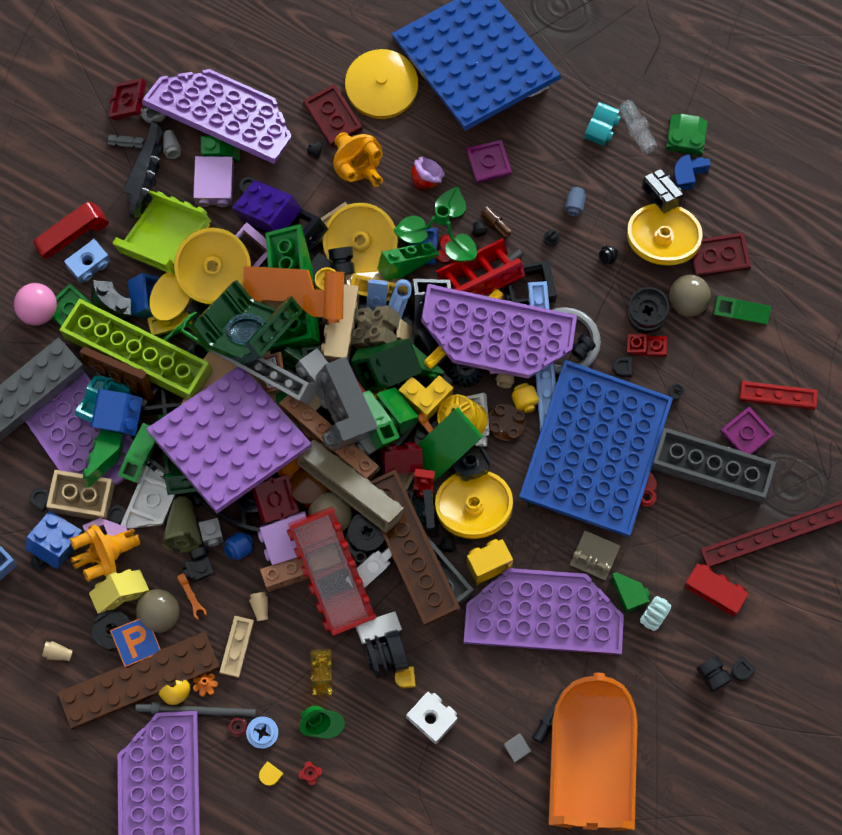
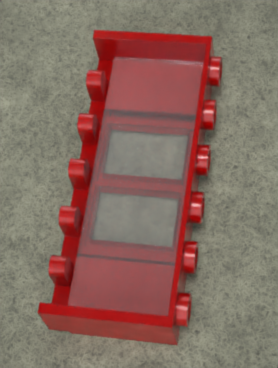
(331, 571)

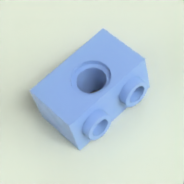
(90, 251)

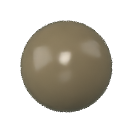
(689, 295)
(342, 509)
(158, 610)

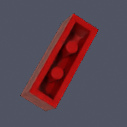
(716, 589)

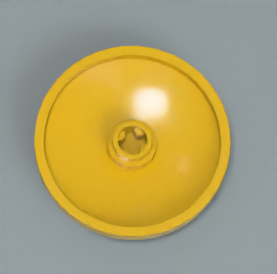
(381, 84)
(365, 230)
(664, 237)
(210, 263)
(474, 506)

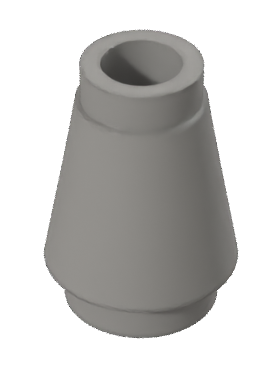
(171, 146)

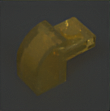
(321, 672)

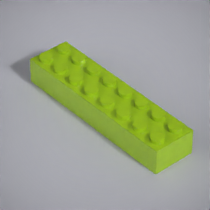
(162, 361)

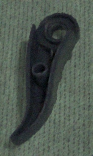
(143, 172)

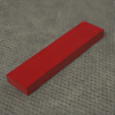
(778, 395)

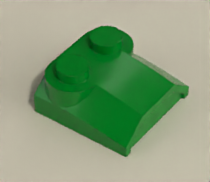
(686, 134)

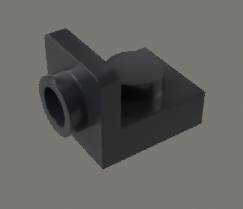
(198, 569)

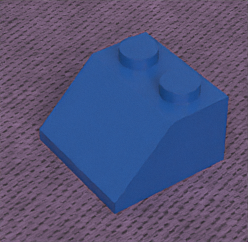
(139, 293)
(116, 412)

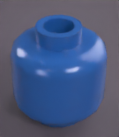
(238, 546)

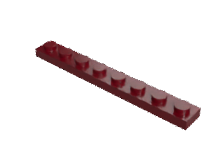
(772, 534)

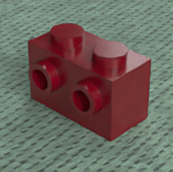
(402, 458)

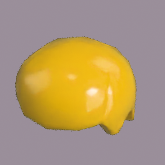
(176, 694)

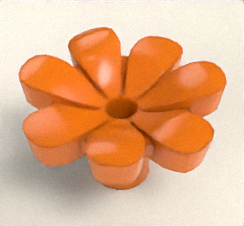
(206, 687)

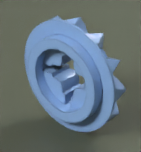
(258, 724)

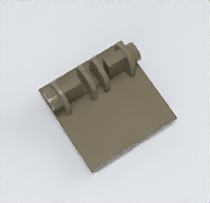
(595, 555)

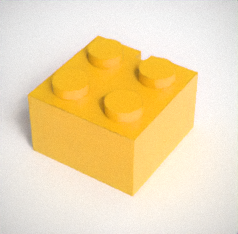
(489, 561)

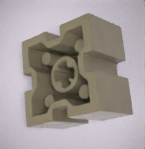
(374, 326)

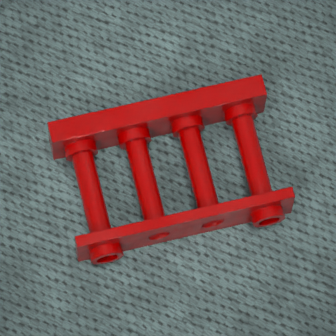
(492, 279)

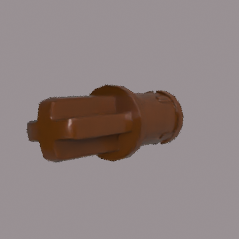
(496, 222)

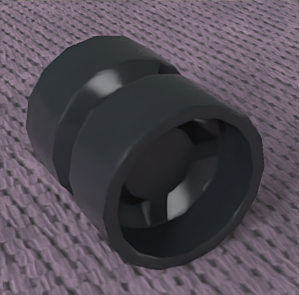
(341, 259)
(714, 674)

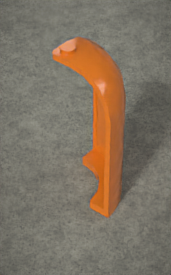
(594, 756)

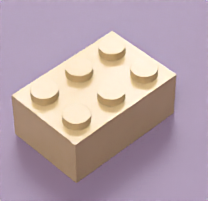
(72, 497)

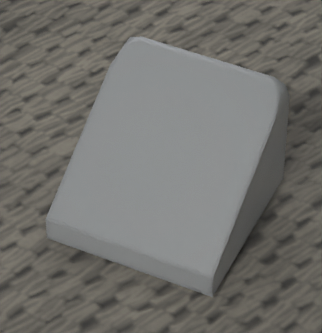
(517, 747)

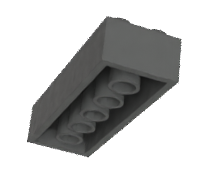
(36, 385)
(713, 465)

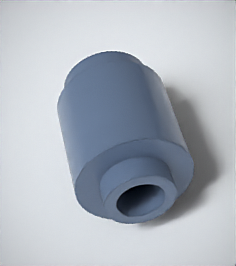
(575, 201)

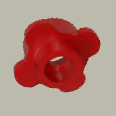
(311, 779)

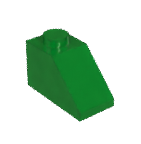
(217, 148)
(630, 592)

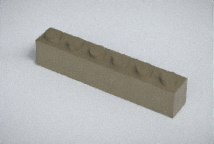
(351, 486)

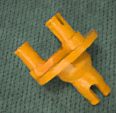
(358, 158)
(102, 550)

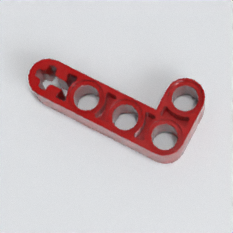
(70, 228)

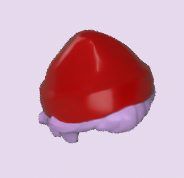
(426, 173)

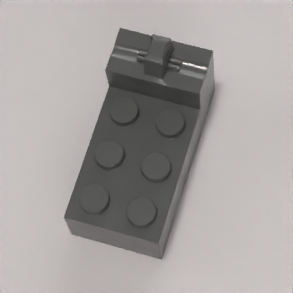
(348, 405)

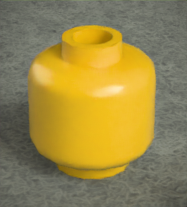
(525, 397)

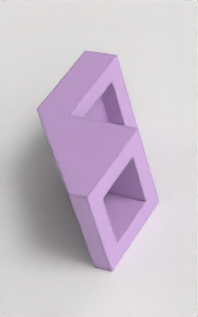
(110, 527)

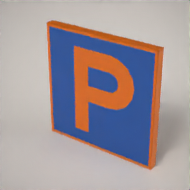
(134, 642)

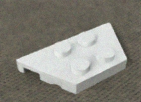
(149, 502)

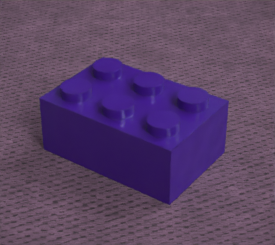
(266, 207)

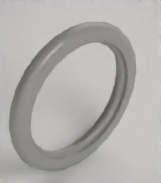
(593, 330)

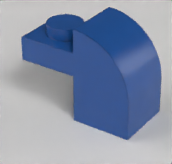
(686, 169)

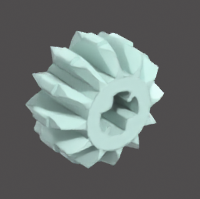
(655, 613)

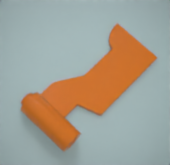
(281, 283)

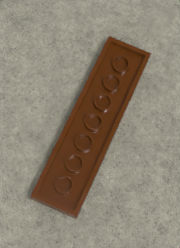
(416, 556)
(138, 681)

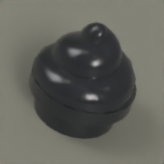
(608, 254)

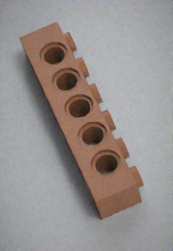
(315, 426)

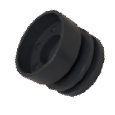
(653, 301)
(386, 654)

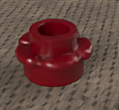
(237, 722)

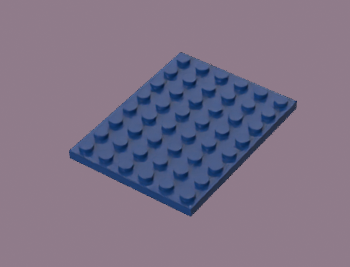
(475, 58)
(596, 448)

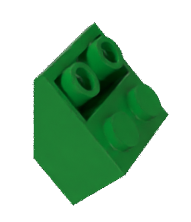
(398, 409)

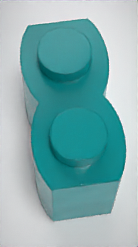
(602, 123)

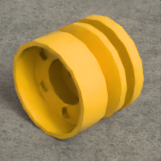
(470, 408)

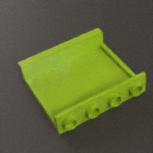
(161, 231)

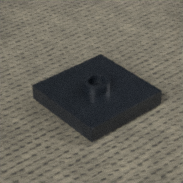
(429, 513)

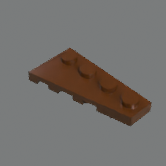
(120, 372)

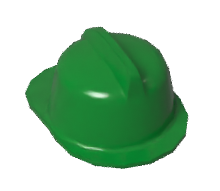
(321, 723)

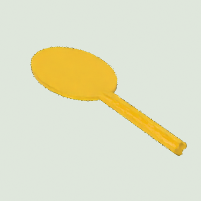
(168, 298)

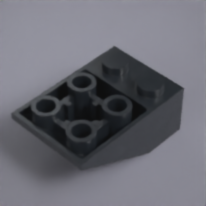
(417, 299)

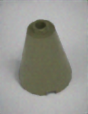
(181, 527)

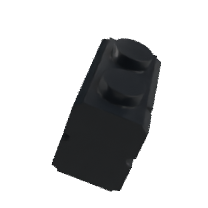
(662, 191)

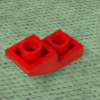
(647, 346)
(423, 481)

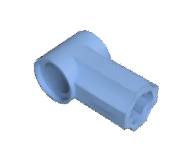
(399, 300)

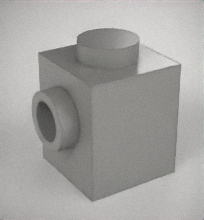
(211, 532)

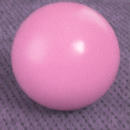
(35, 304)

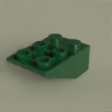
(385, 364)

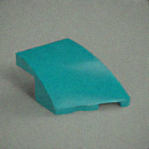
(86, 407)

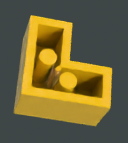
(427, 399)

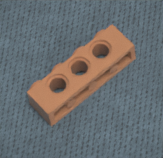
(283, 574)

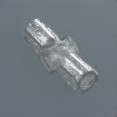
(638, 127)

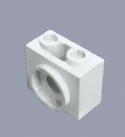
(432, 705)

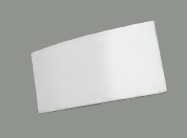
(378, 627)

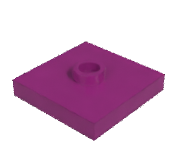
(488, 161)
(747, 432)

